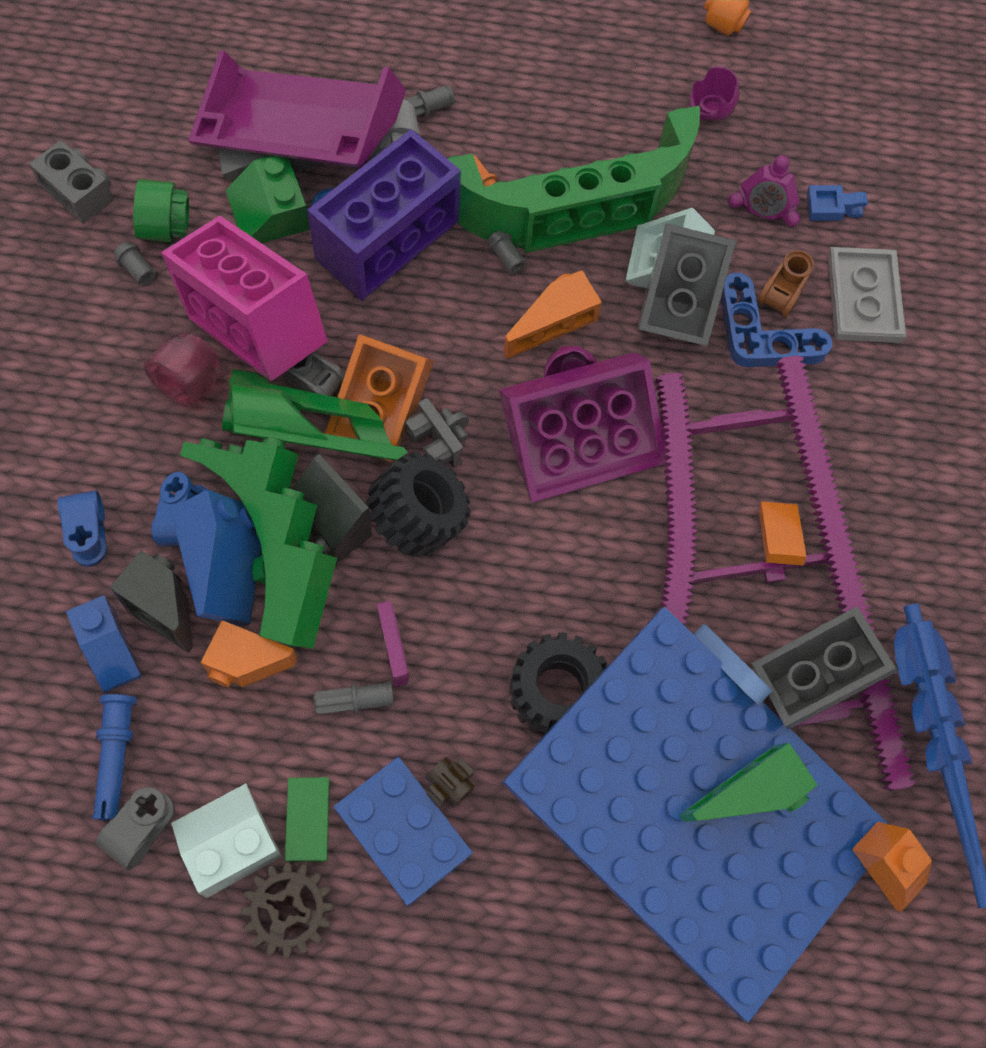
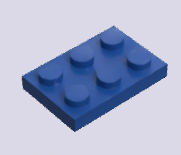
(403, 831)

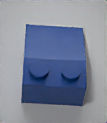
(218, 555)

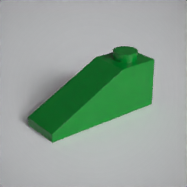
(766, 784)

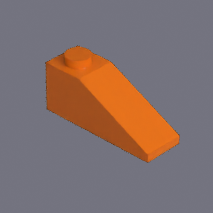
(559, 310)

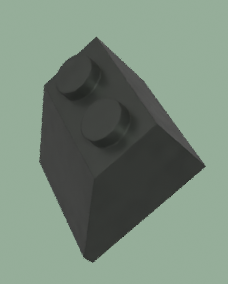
(341, 515)
(156, 598)

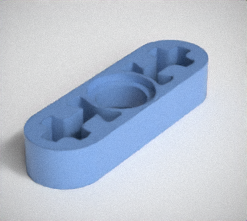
(734, 665)

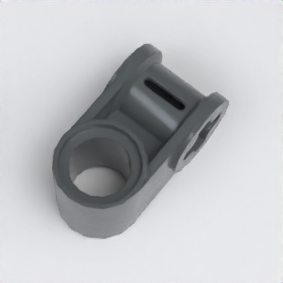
(315, 376)
(133, 829)

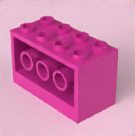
(246, 297)

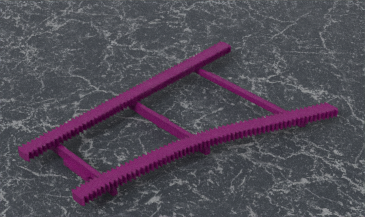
(681, 535)

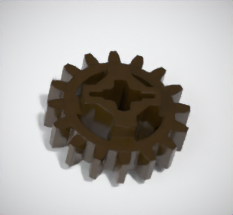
(281, 929)

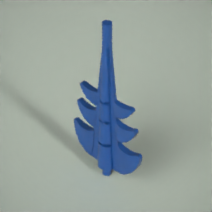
(925, 659)

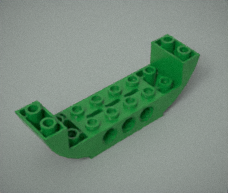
(581, 199)

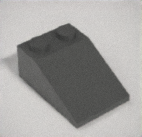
(686, 284)

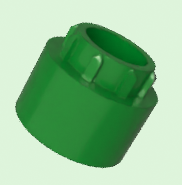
(160, 211)

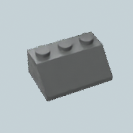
(824, 667)

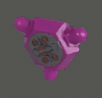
(770, 193)

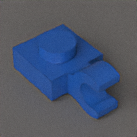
(831, 204)

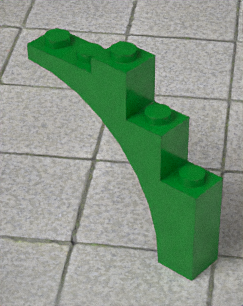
(294, 568)

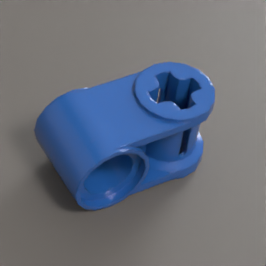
(83, 524)
(162, 526)

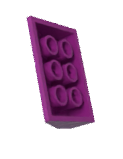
(584, 425)

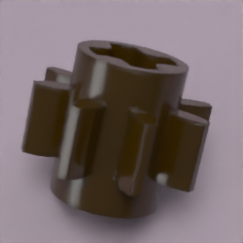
(450, 782)

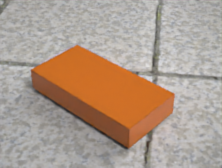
(782, 533)

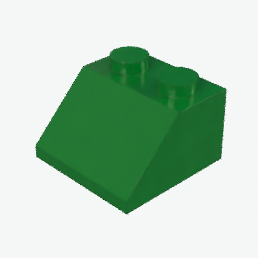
(268, 200)

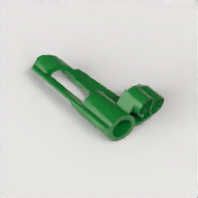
(274, 412)

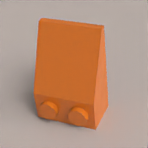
(386, 381)

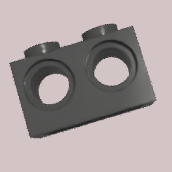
(72, 181)

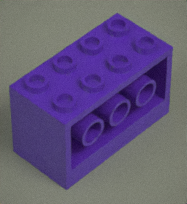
(385, 214)

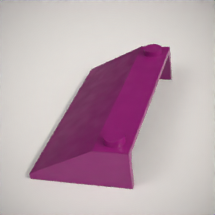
(295, 114)

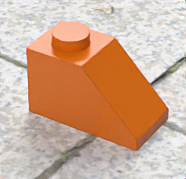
(244, 656)
(894, 862)

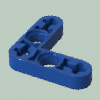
(759, 340)

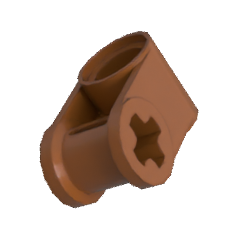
(784, 286)

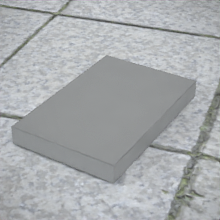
(866, 295)

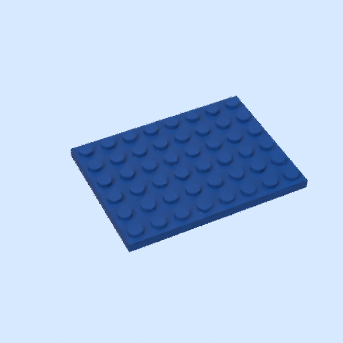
(720, 892)

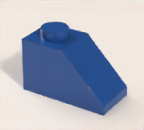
(104, 643)

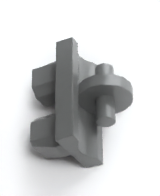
(443, 432)

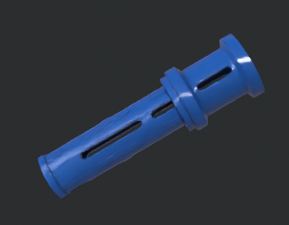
(113, 736)

